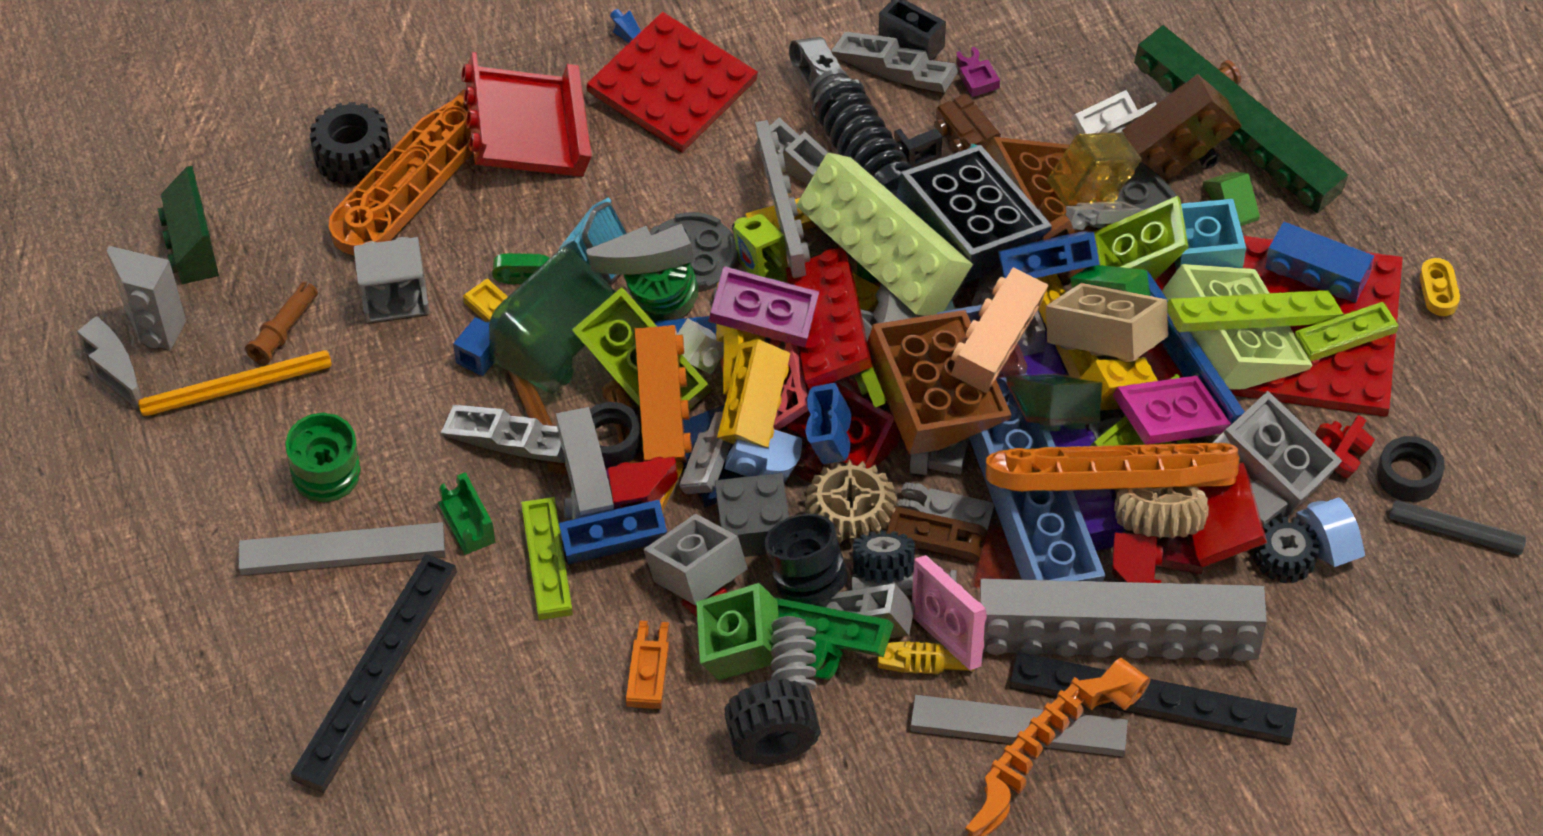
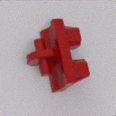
(1340, 442)

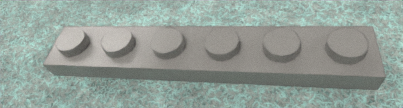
(784, 206)

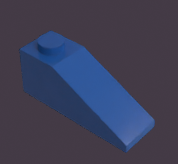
(1051, 255)

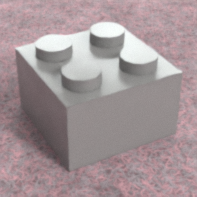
(695, 559)

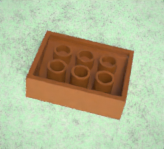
(1029, 166)
(916, 378)

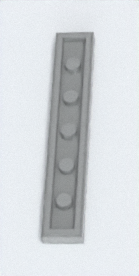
(341, 548)
(1004, 722)

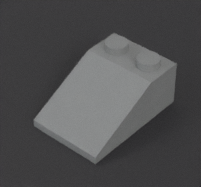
(1281, 451)

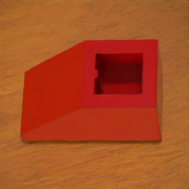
(642, 481)
(1136, 558)

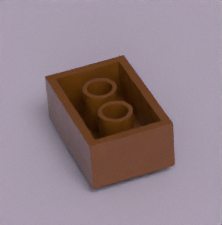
(1182, 127)

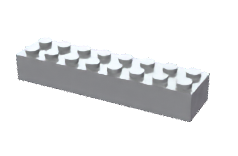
(1123, 619)

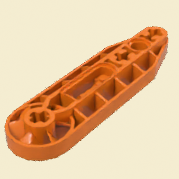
(403, 178)
(1114, 467)

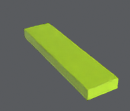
(546, 558)

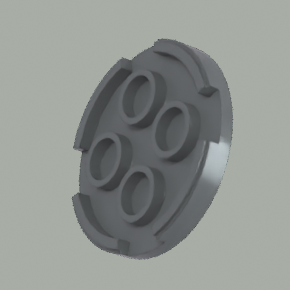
(711, 245)

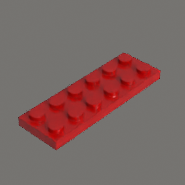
(837, 331)

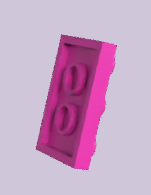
(1171, 410)

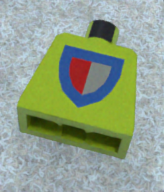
(761, 243)

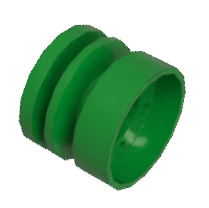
(664, 295)
(323, 457)

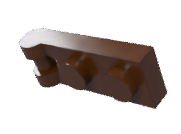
(939, 533)

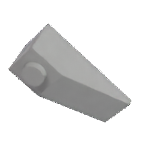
(879, 602)

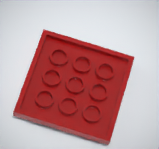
(672, 81)

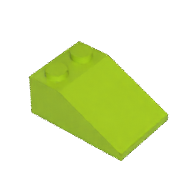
(1145, 240)

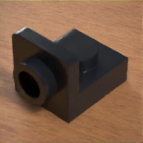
(921, 148)

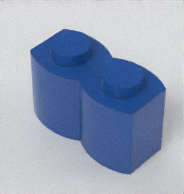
(828, 423)

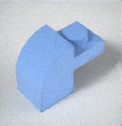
(756, 460)
(1335, 529)

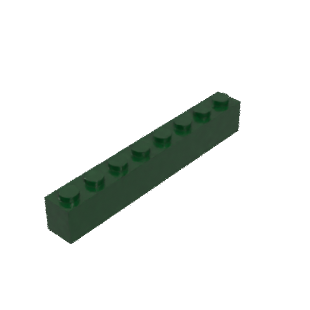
(1262, 135)

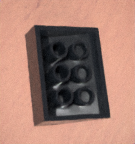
(972, 207)

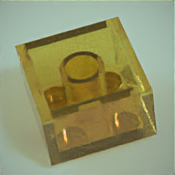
(1094, 168)

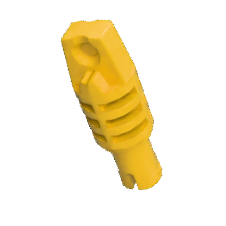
(919, 658)

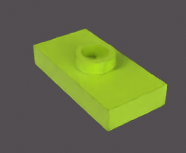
(869, 384)

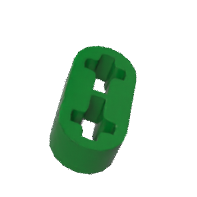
(516, 267)

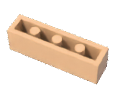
(998, 330)

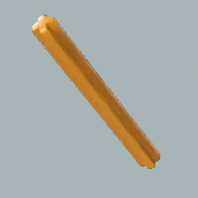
(234, 383)

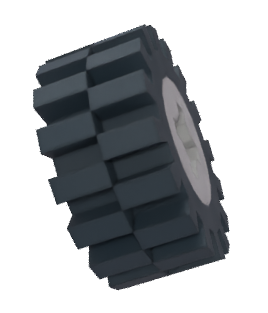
(883, 556)
(1289, 562)

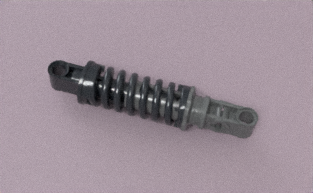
(848, 113)

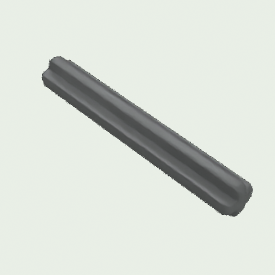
(1458, 527)

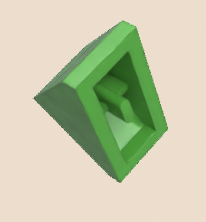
(1235, 187)

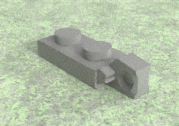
(1099, 213)
(705, 460)

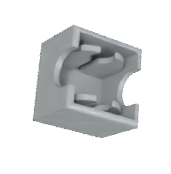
(391, 279)

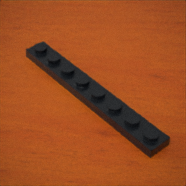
(373, 674)
(1166, 700)

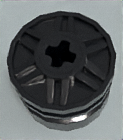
(806, 558)

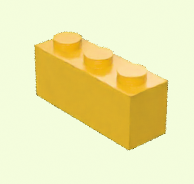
(754, 393)

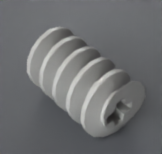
(791, 651)

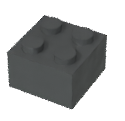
(751, 508)

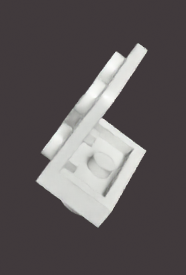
(1109, 115)

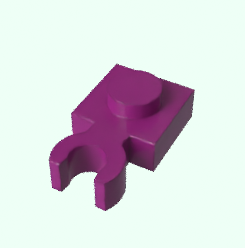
(977, 75)

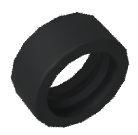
(619, 414)
(1414, 448)

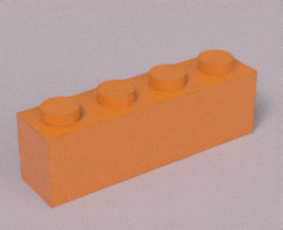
(661, 394)

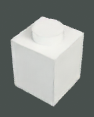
(701, 346)

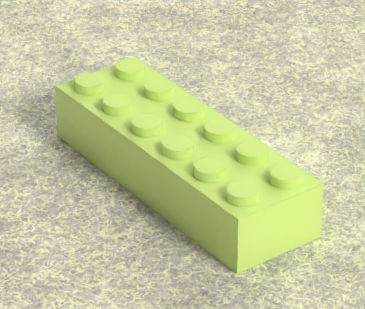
(883, 235)

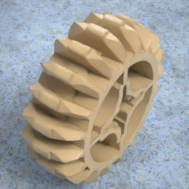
(871, 499)
(1162, 511)

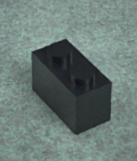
(912, 27)

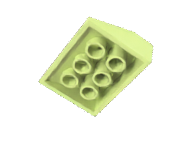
(1239, 355)

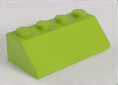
(611, 339)

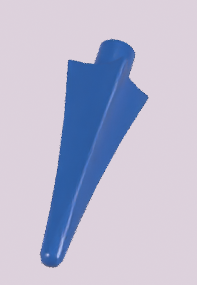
(625, 25)

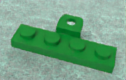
(838, 631)

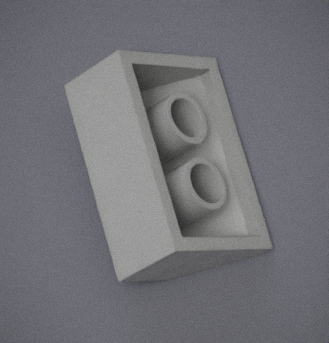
(148, 296)

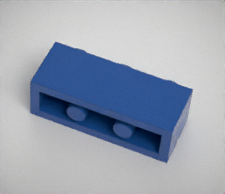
(1319, 262)
(612, 531)

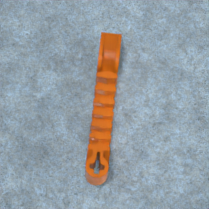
(1119, 684)

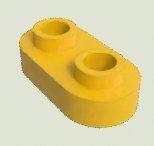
(1440, 294)

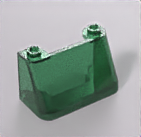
(535, 323)

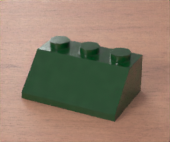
(187, 229)

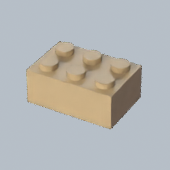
(1107, 321)

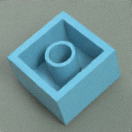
(1212, 235)

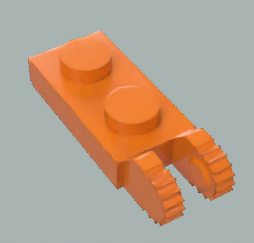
(648, 668)

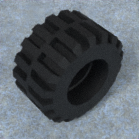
(344, 126)
(772, 722)

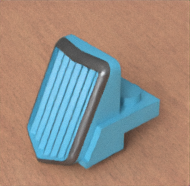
(596, 227)

